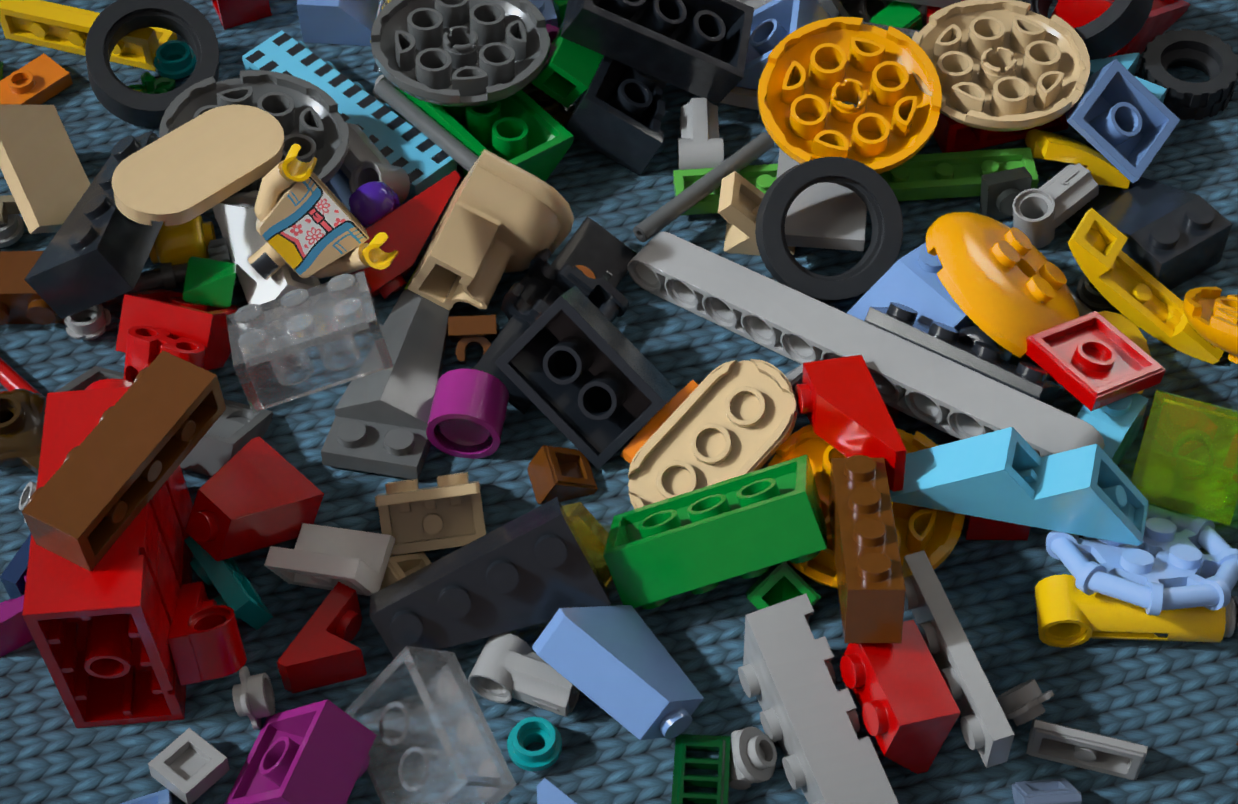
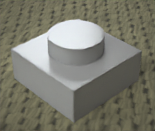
(189, 766)

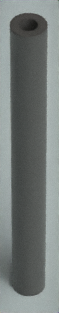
(426, 124)
(702, 187)

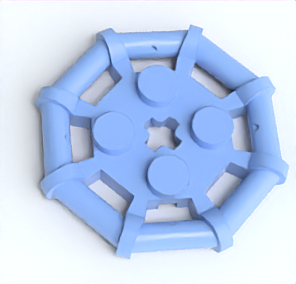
(1162, 571)

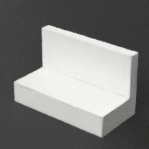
(333, 555)

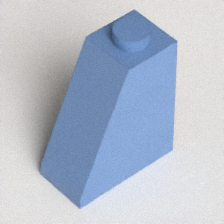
(620, 668)

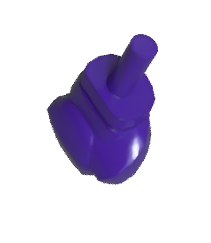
(373, 202)

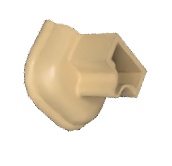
(490, 229)

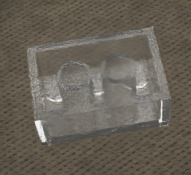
(307, 341)

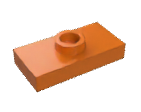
(34, 82)

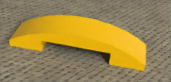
(1134, 290)

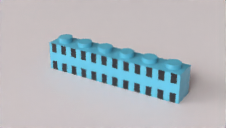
(392, 135)

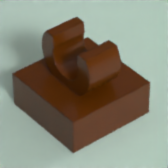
(471, 331)

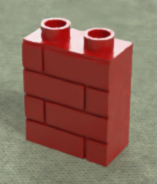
(110, 625)

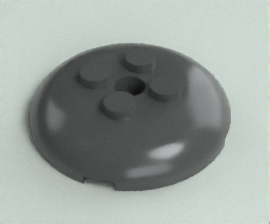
(460, 49)
(302, 109)

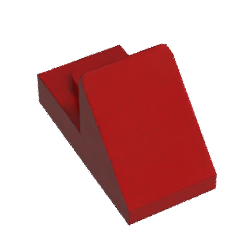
(322, 648)

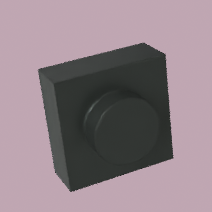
(1000, 190)

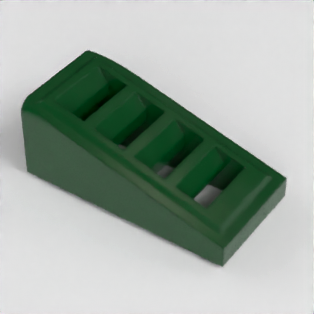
(705, 743)

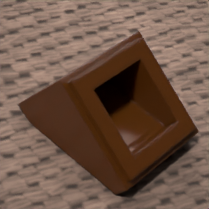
(560, 474)

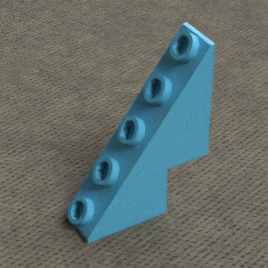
(1009, 482)

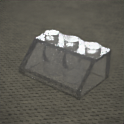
(430, 734)

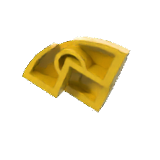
(1064, 149)

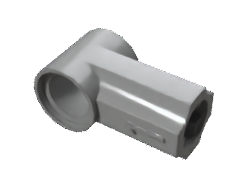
(699, 138)
(368, 164)
(1044, 209)
(512, 670)

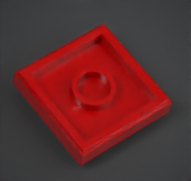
(1094, 360)

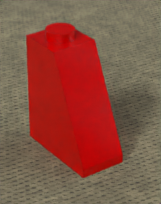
(252, 503)

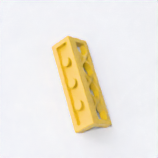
(67, 30)

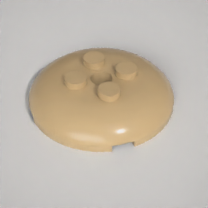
(1003, 64)

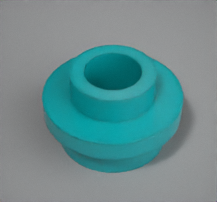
(174, 60)
(529, 731)

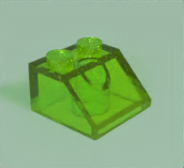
(1189, 457)

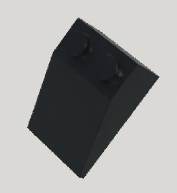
(1166, 228)

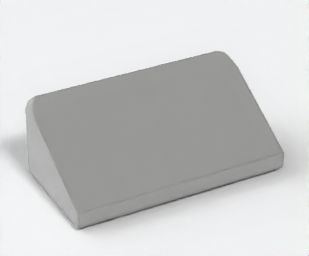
(1086, 749)

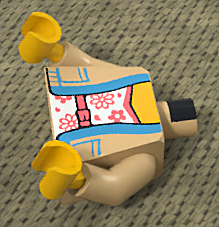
(310, 226)

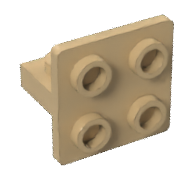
(433, 515)

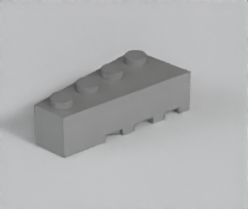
(806, 712)

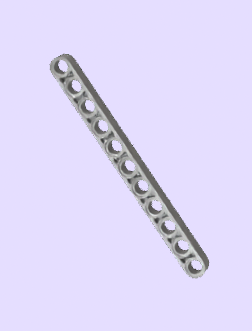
(810, 331)

